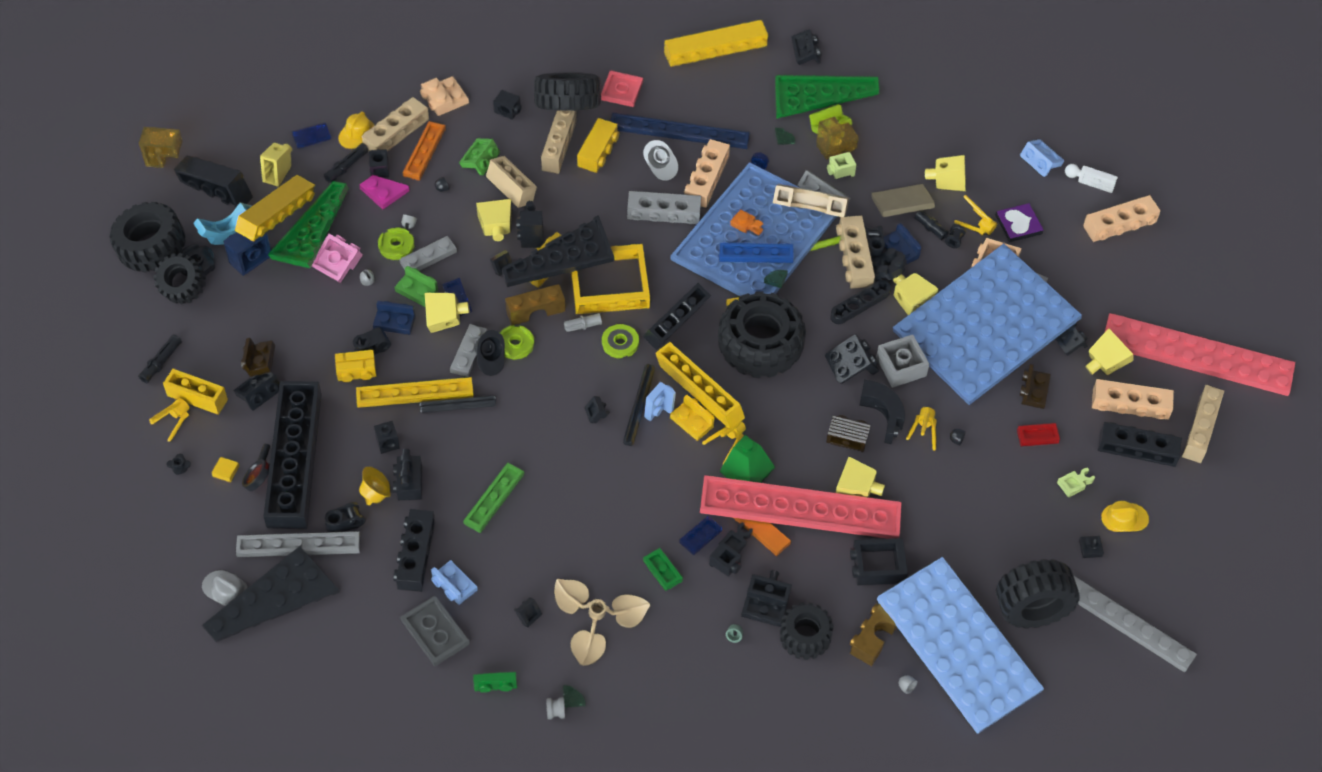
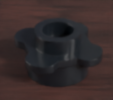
(181, 468)

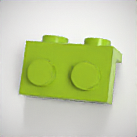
(827, 113)

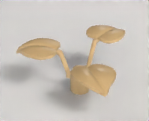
(589, 646)

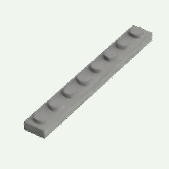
(1134, 627)

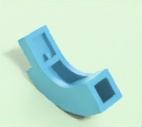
(218, 231)

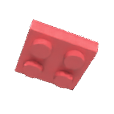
(621, 88)

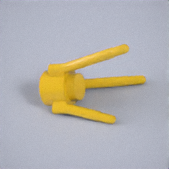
(986, 224)
(177, 409)
(925, 419)
(735, 432)

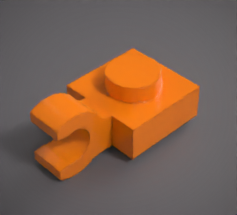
(744, 221)

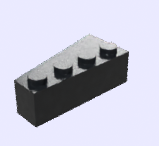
(214, 180)

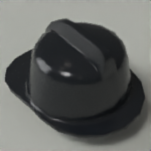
(490, 352)

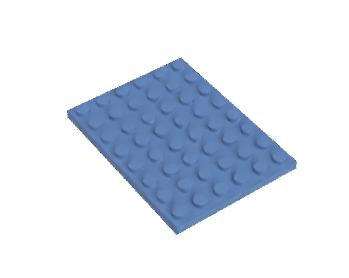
(782, 224)
(987, 323)

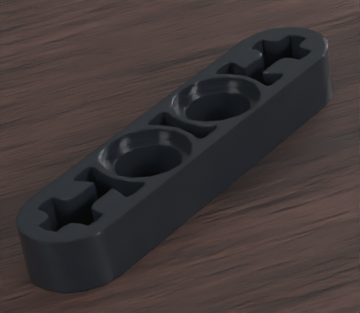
(860, 302)

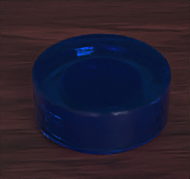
(760, 160)

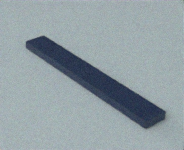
(680, 130)

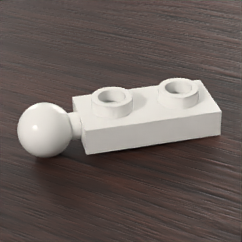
(1092, 177)

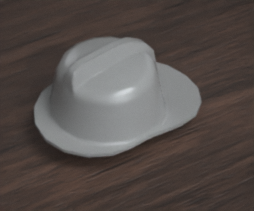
(661, 159)
(223, 586)

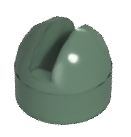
(730, 633)

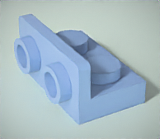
(1041, 157)
(659, 399)
(453, 582)

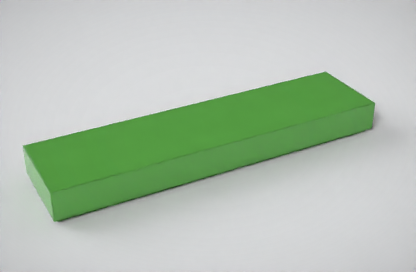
(493, 497)

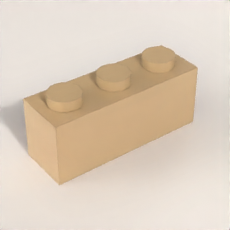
(511, 181)

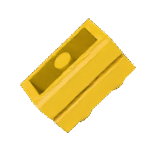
(355, 365)

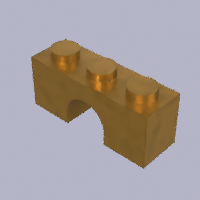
(522, 305)
(867, 645)

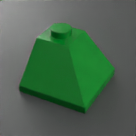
(747, 462)

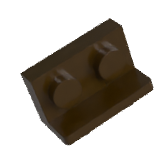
(257, 357)
(1035, 388)

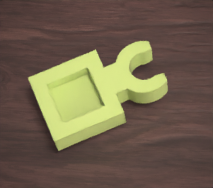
(1074, 483)

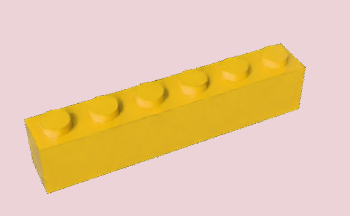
(715, 43)
(275, 208)
(700, 385)

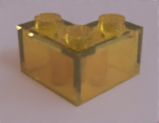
(835, 138)
(158, 144)

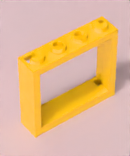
(615, 302)

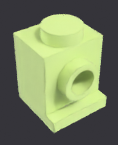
(842, 165)

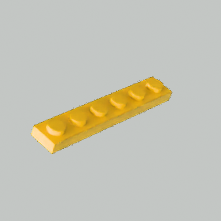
(414, 392)

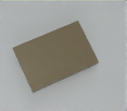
(903, 200)

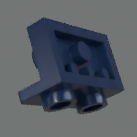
(903, 242)
(394, 317)

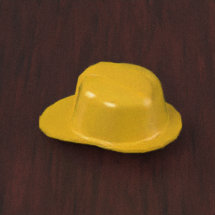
(355, 127)
(374, 486)
(1125, 517)

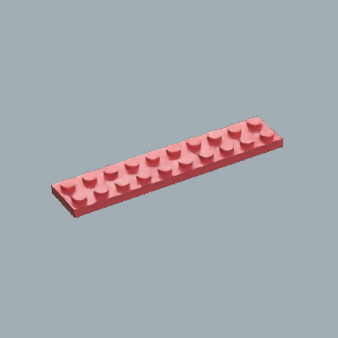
(1203, 355)
(801, 507)

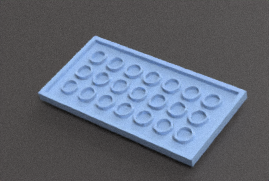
(960, 644)

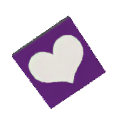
(1019, 222)

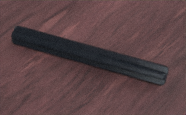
(639, 404)

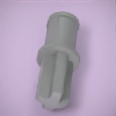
(582, 322)

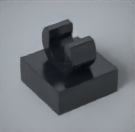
(500, 261)
(596, 409)
(1091, 546)
(528, 612)

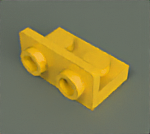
(693, 418)

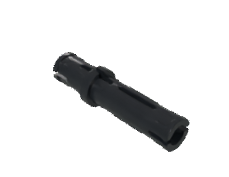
(341, 167)
(155, 365)

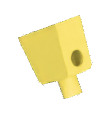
(275, 163)
(948, 173)
(495, 218)
(913, 291)
(443, 311)
(1108, 354)
(858, 480)

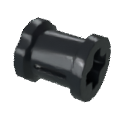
(955, 236)

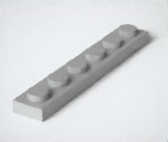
(286, 543)

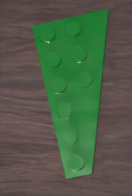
(807, 93)
(308, 233)

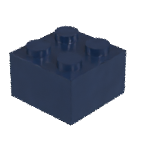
(245, 253)

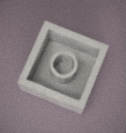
(902, 361)

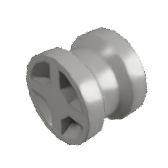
(555, 708)

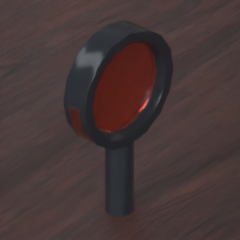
(258, 471)

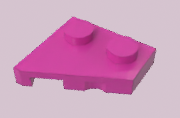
(383, 191)

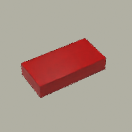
(1038, 434)

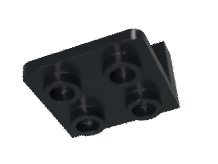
(851, 359)

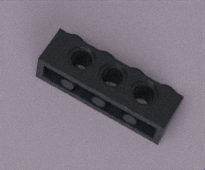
(676, 316)
(1146, 450)
(414, 578)

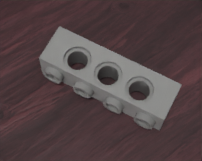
(664, 207)

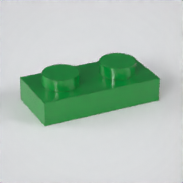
(662, 569)
(495, 681)

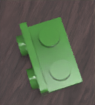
(480, 155)
(415, 285)

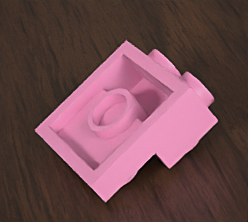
(336, 257)

